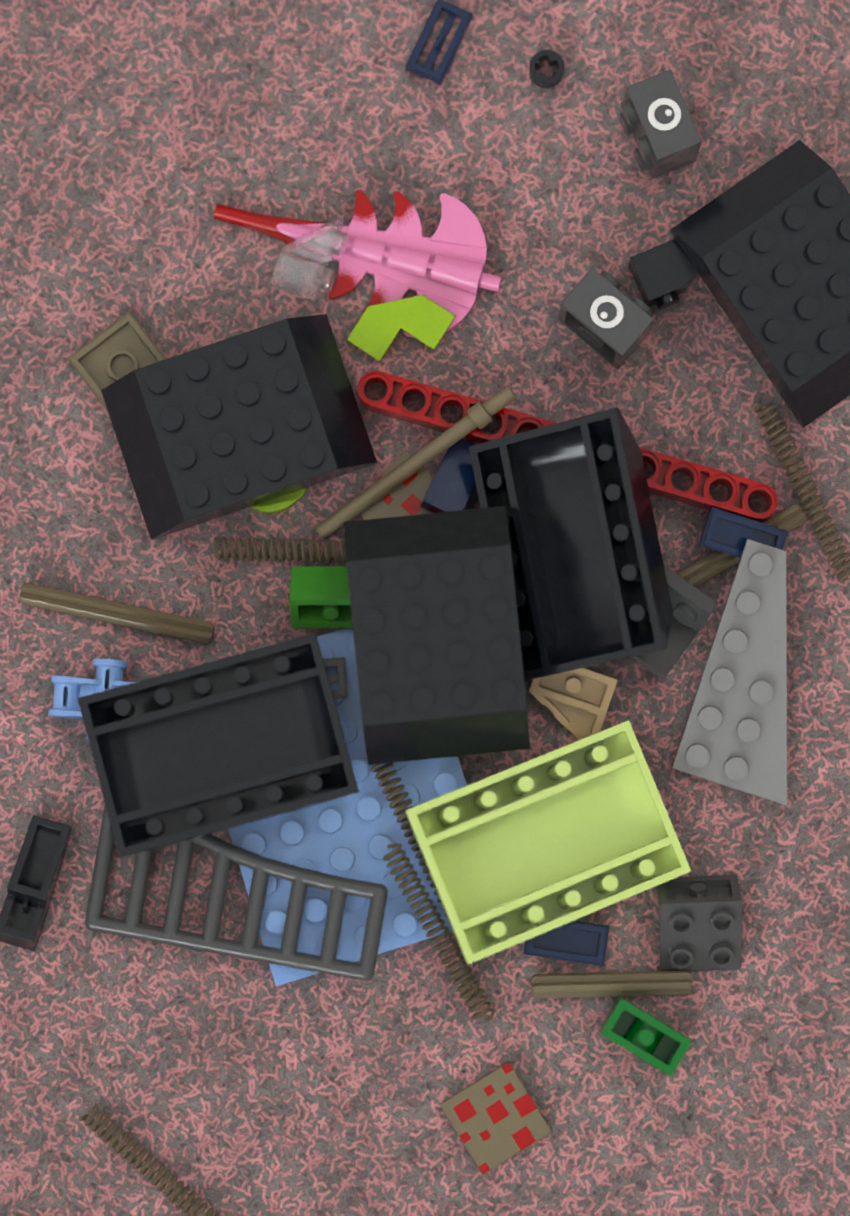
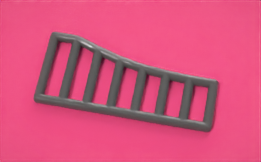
(248, 947)

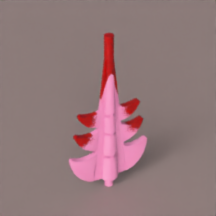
(401, 259)

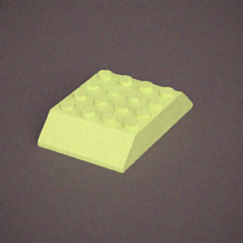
(547, 841)

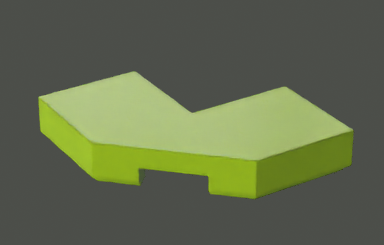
(384, 321)

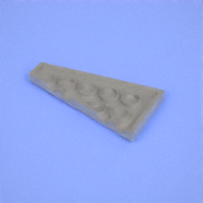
(741, 701)

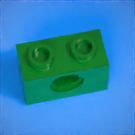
(645, 1036)

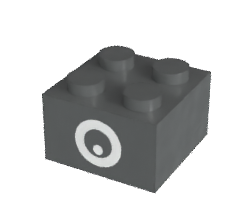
(660, 125)
(606, 317)

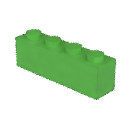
(320, 597)

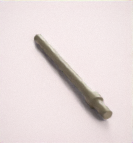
(478, 416)

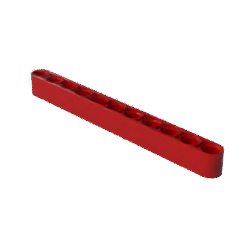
(513, 421)

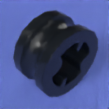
(539, 78)

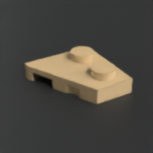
(576, 698)

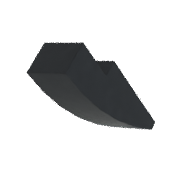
(33, 883)

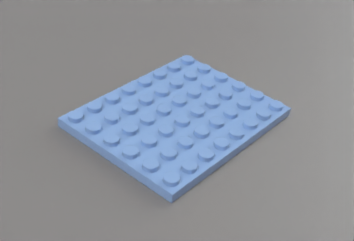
(348, 841)

